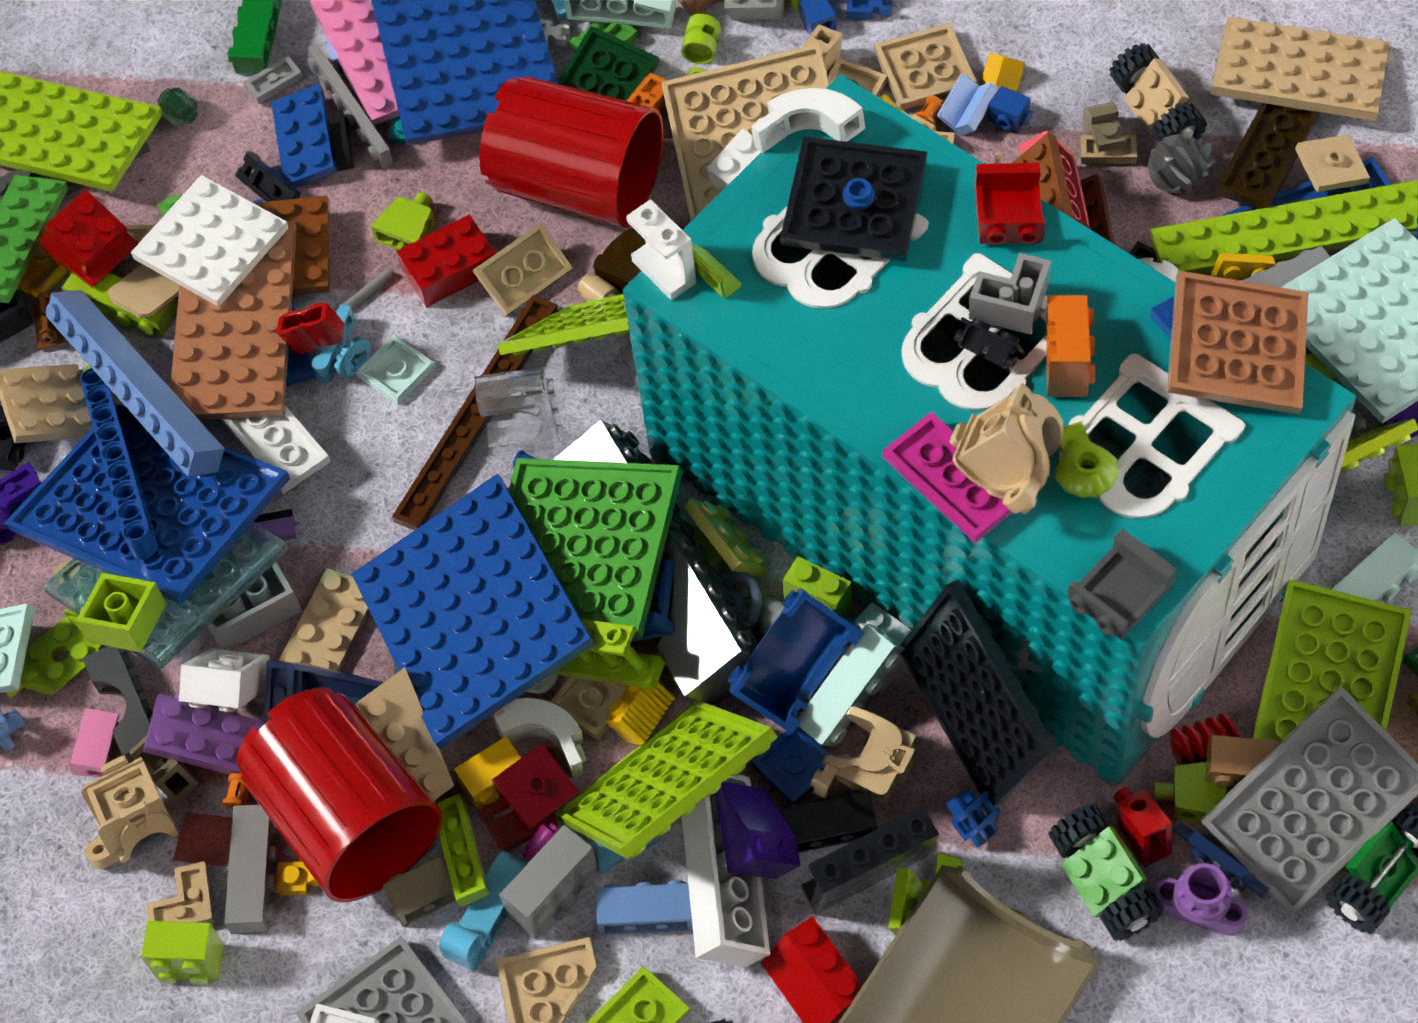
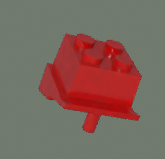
(87, 239)

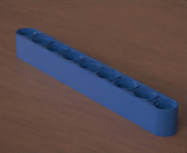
(119, 466)

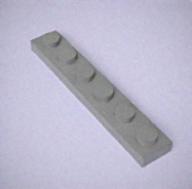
(354, 114)

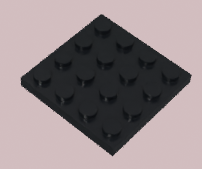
(822, 220)

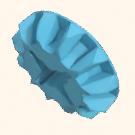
(352, 357)

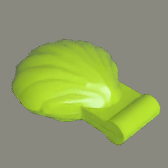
(1084, 467)

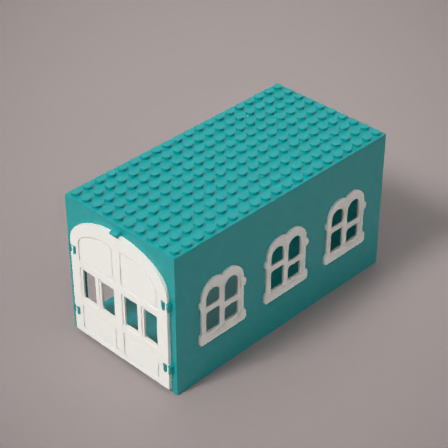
(802, 386)

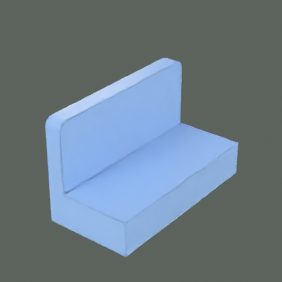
(966, 104)

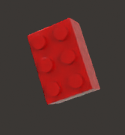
(445, 260)

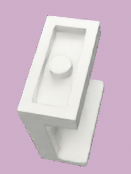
(667, 251)

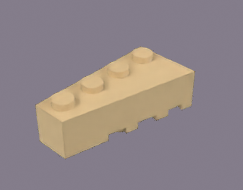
(397, 719)

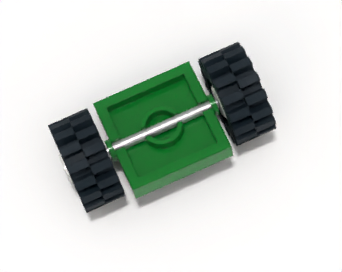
(1378, 873)

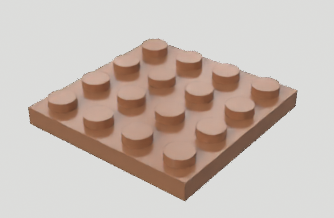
(1238, 342)

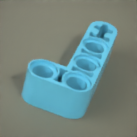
(483, 919)

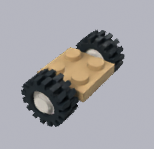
(1155, 94)

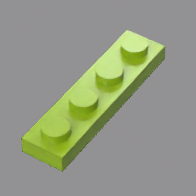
(461, 852)

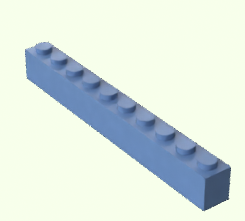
(135, 383)

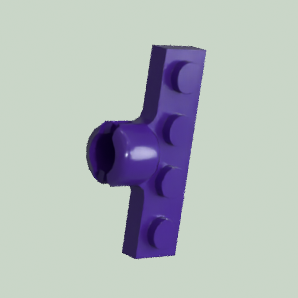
(13, 490)

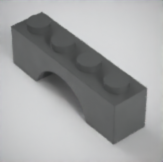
(111, 675)

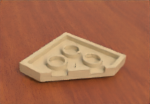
(546, 981)

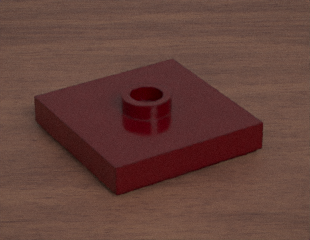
(535, 786)

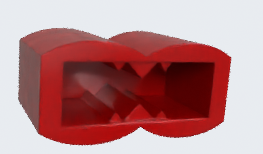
(310, 328)

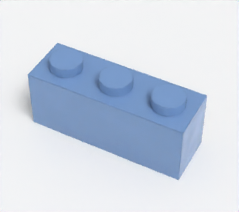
(643, 908)

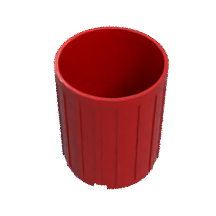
(571, 149)
(338, 794)

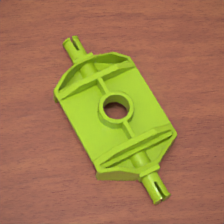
(39, 668)

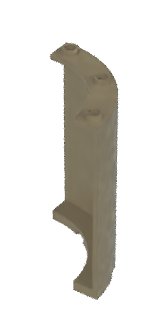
(972, 963)

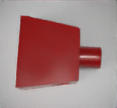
(1144, 825)

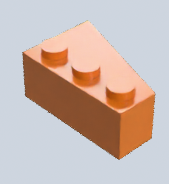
(1069, 346)

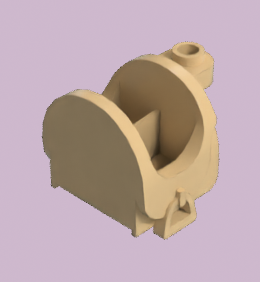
(1010, 447)
(880, 766)
(126, 810)

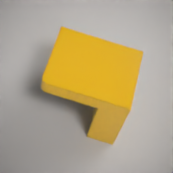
(1003, 71)

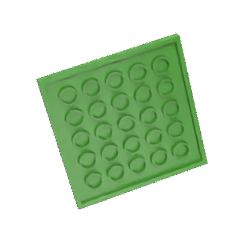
(600, 530)

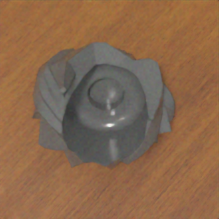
(1179, 163)

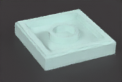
(396, 369)

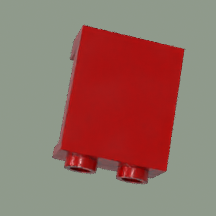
(1009, 203)

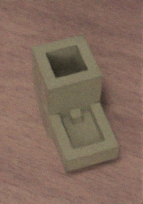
(1103, 124)
(170, 776)

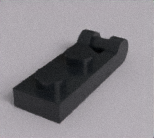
(264, 180)

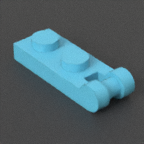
(324, 363)

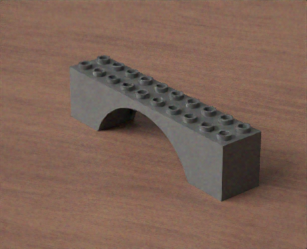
(708, 629)

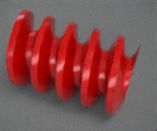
(1195, 739)

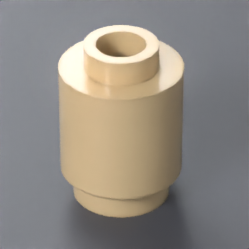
(595, 287)

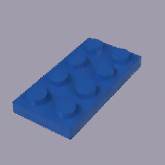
(304, 136)

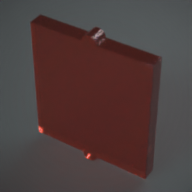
(204, 839)

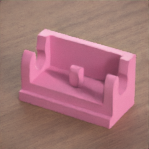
(93, 742)

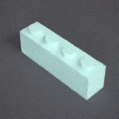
(1382, 571)
(850, 685)

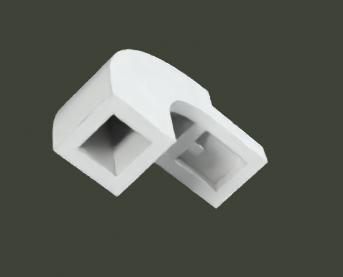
(808, 109)
(543, 719)

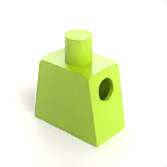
(404, 221)
(1189, 792)

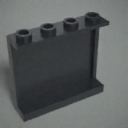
(869, 859)

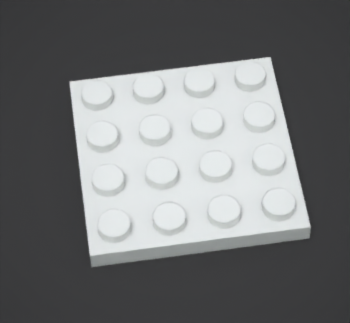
(209, 240)

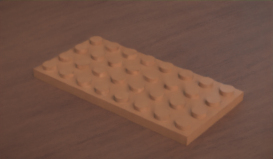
(229, 355)

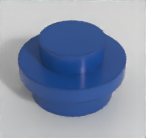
(858, 194)

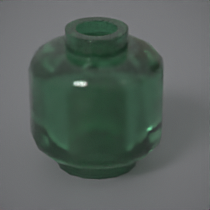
(178, 106)

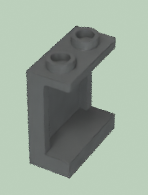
(1122, 586)

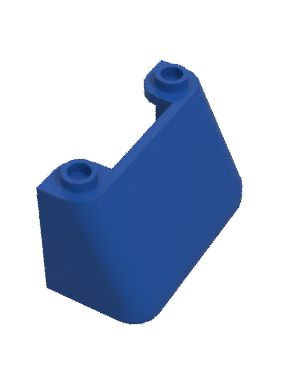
(793, 658)

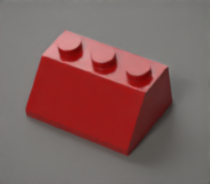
(812, 974)

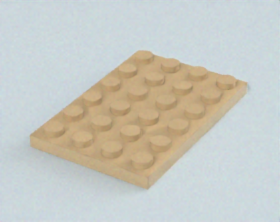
(1301, 68)

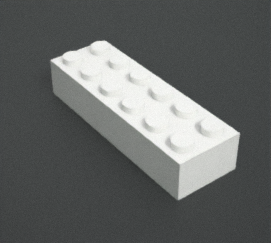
(724, 905)

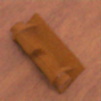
(46, 333)

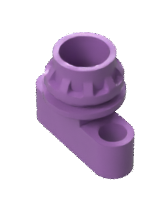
(1202, 899)

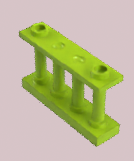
(614, 658)

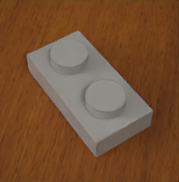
(273, 80)

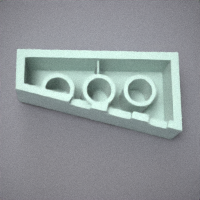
(630, 12)

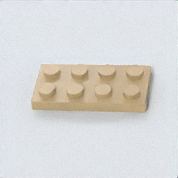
(328, 623)

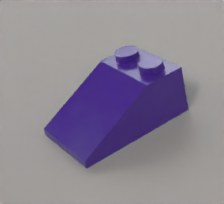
(754, 833)

